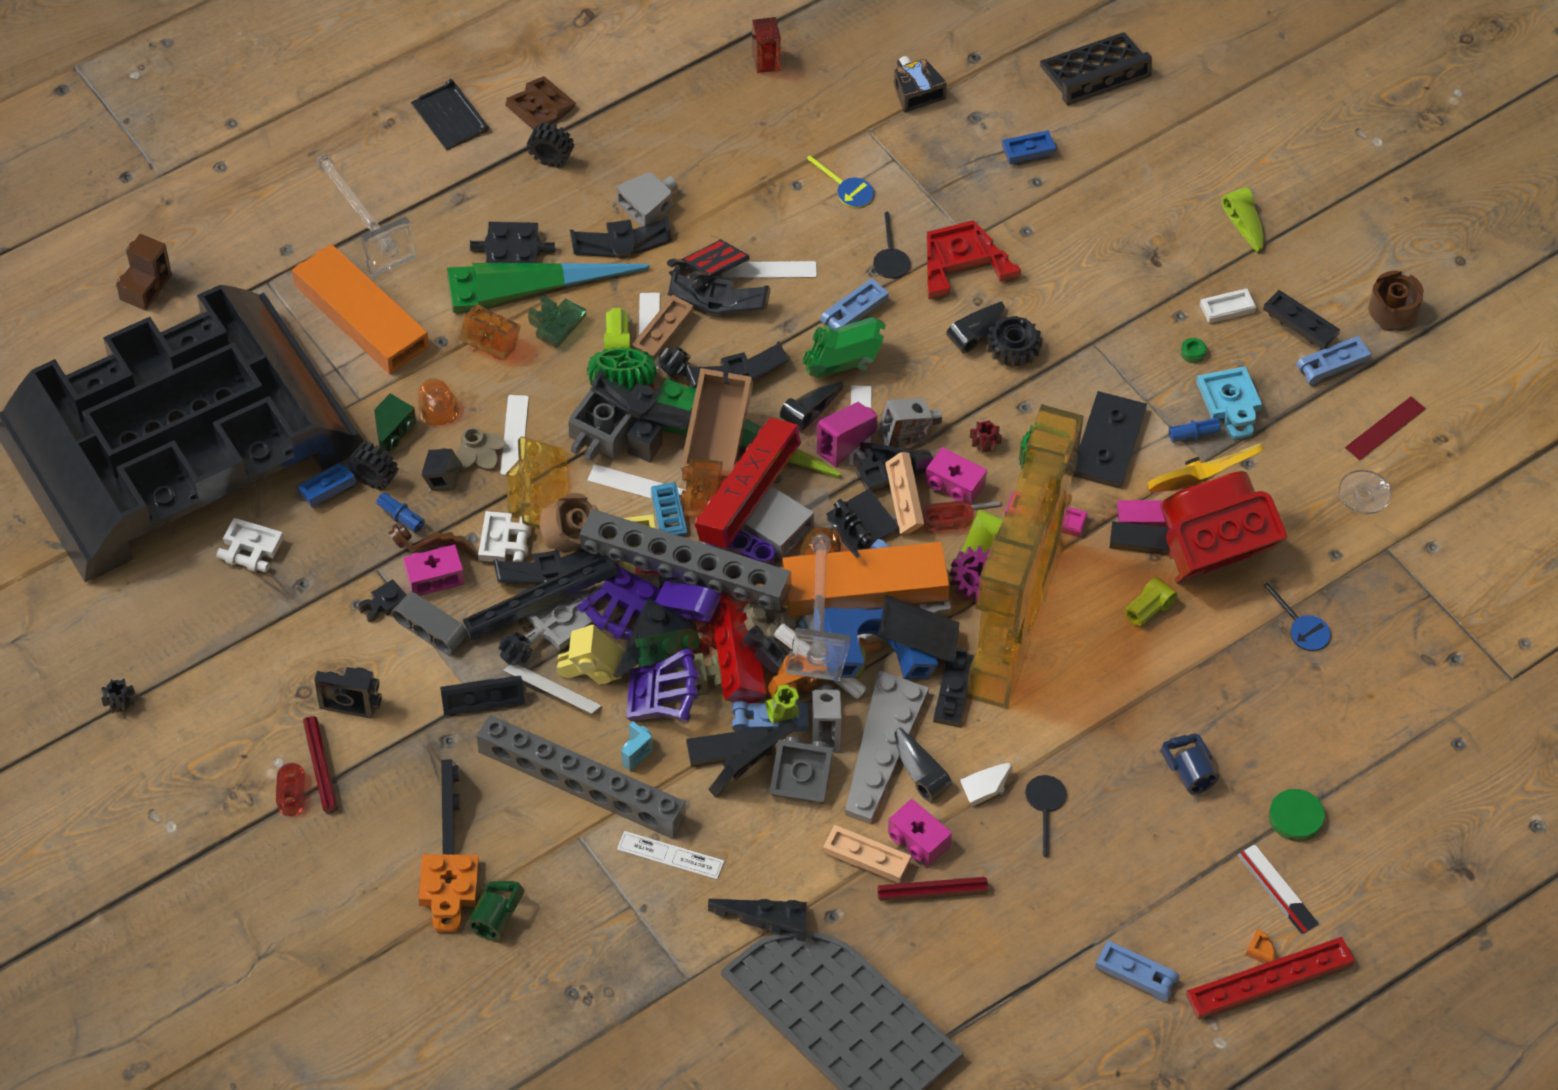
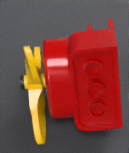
(1216, 518)

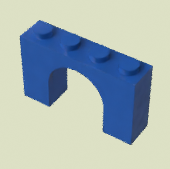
(862, 621)

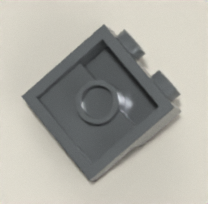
(801, 770)

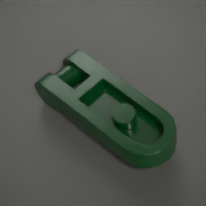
(666, 645)

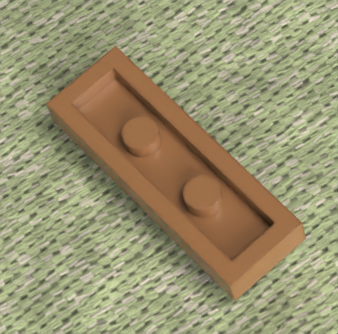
(663, 326)

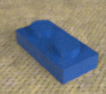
(1028, 147)
(326, 484)

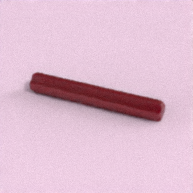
(320, 764)
(932, 888)

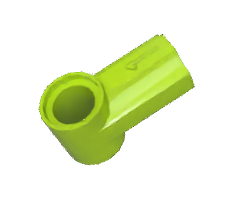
(616, 329)
(1154, 597)
(783, 705)

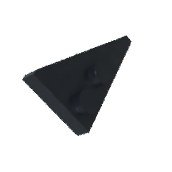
(651, 621)
(750, 754)
(450, 803)
(766, 914)

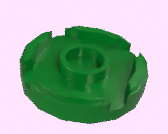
(1296, 814)

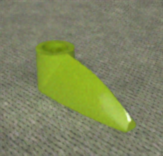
(1241, 211)
(982, 532)

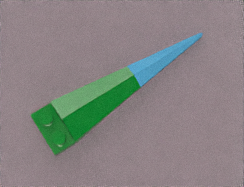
(502, 282)

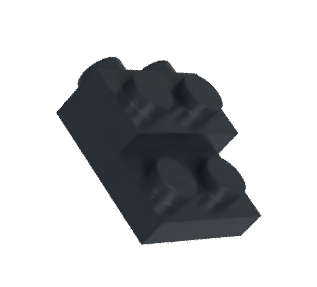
(349, 694)

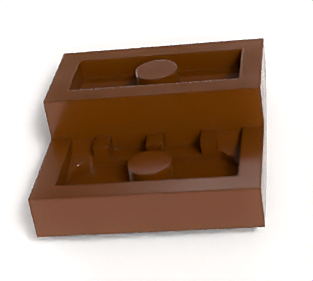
(540, 103)

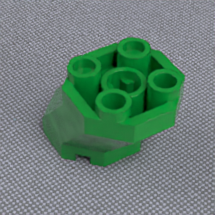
(843, 347)

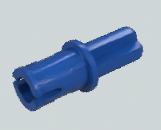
(1194, 429)
(400, 512)

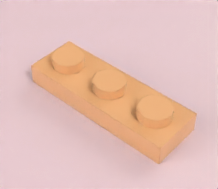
(904, 493)
(867, 854)

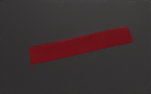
(1385, 428)

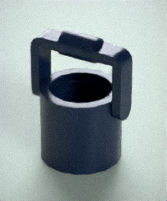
(1192, 765)

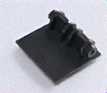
(862, 519)

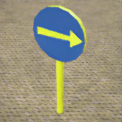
(851, 192)

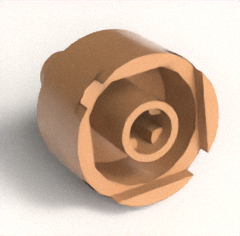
(563, 522)

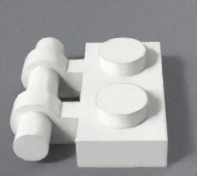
(496, 534)
(252, 538)

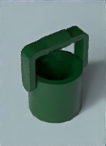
(493, 910)

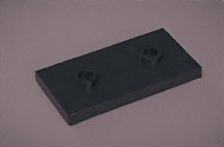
(1109, 439)

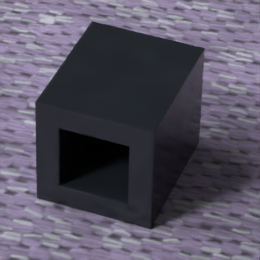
(644, 439)
(441, 469)

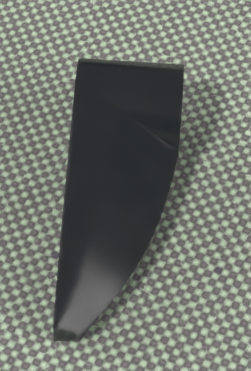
(971, 328)
(810, 405)
(919, 459)
(923, 768)

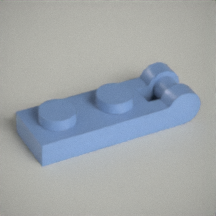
(855, 305)
(1333, 359)
(761, 719)
(1137, 970)

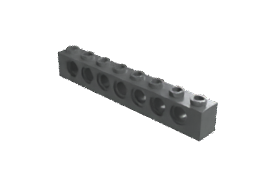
(676, 549)
(581, 776)

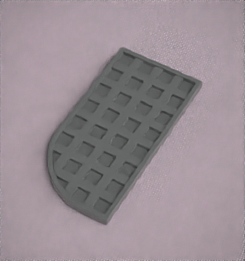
(841, 1013)

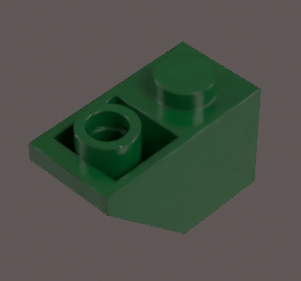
(393, 421)

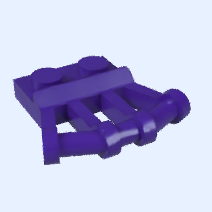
(627, 592)
(647, 689)

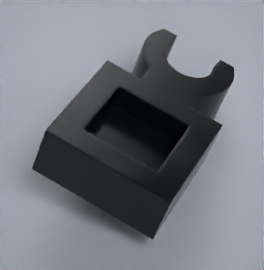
(870, 473)
(383, 599)
(767, 650)

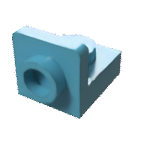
(638, 747)

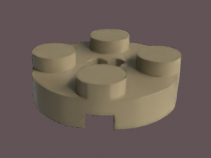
(757, 616)

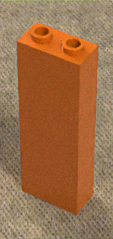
(360, 308)
(902, 572)

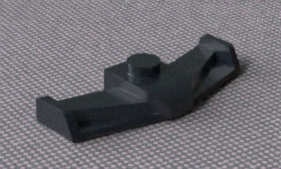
(621, 239)
(719, 295)
(740, 365)
(640, 402)
(543, 568)

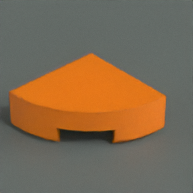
(1261, 948)

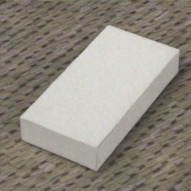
(1227, 306)

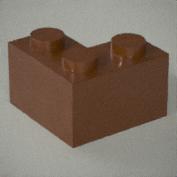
(147, 272)

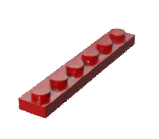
(1270, 978)

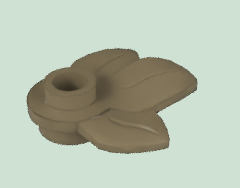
(481, 451)

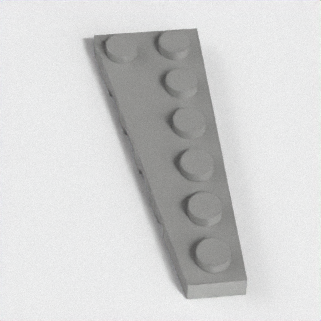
(892, 706)

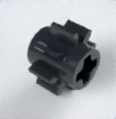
(674, 361)
(515, 649)
(118, 695)

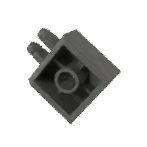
(599, 427)

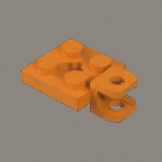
(444, 898)

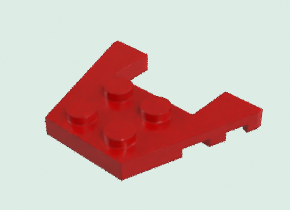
(961, 248)

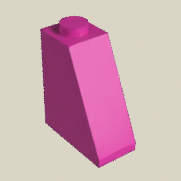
(844, 431)

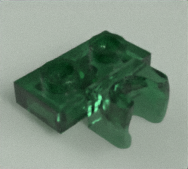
(555, 321)

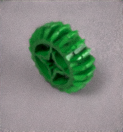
(623, 366)

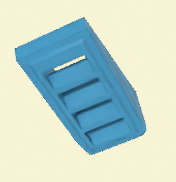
(664, 495)

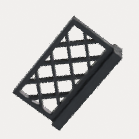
(1101, 77)

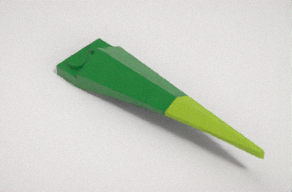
(683, 397)

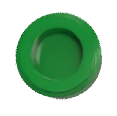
(1193, 350)

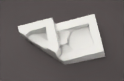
(986, 783)

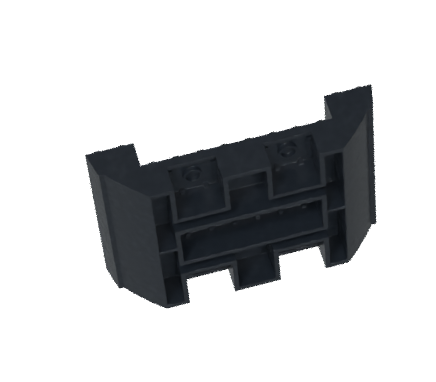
(104, 493)

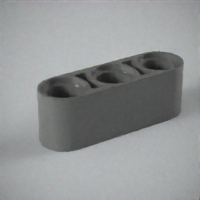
(429, 623)

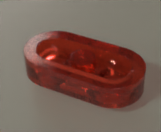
(947, 515)
(290, 787)

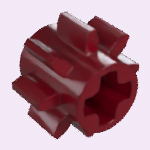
(985, 436)

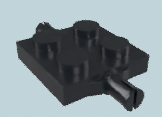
(512, 243)

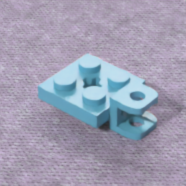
(1235, 409)

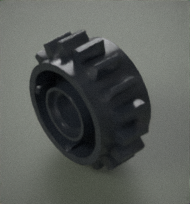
(1014, 341)

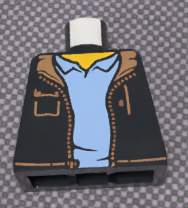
(918, 84)

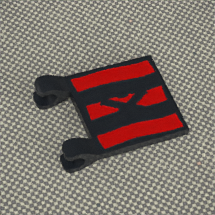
(709, 262)

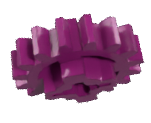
(968, 576)

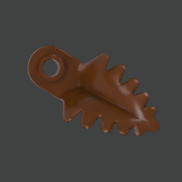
(401, 537)

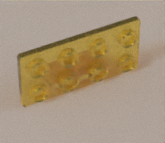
(535, 480)

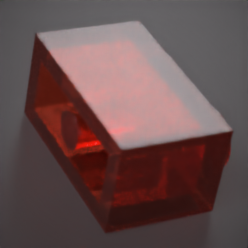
(766, 44)

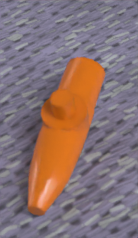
(869, 646)

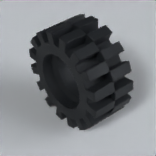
(550, 144)
(373, 465)

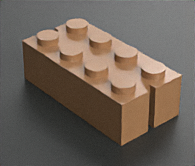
(718, 419)

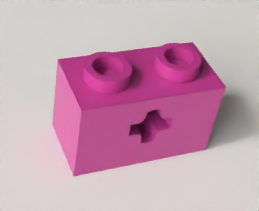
(955, 476)
(434, 570)
(919, 832)

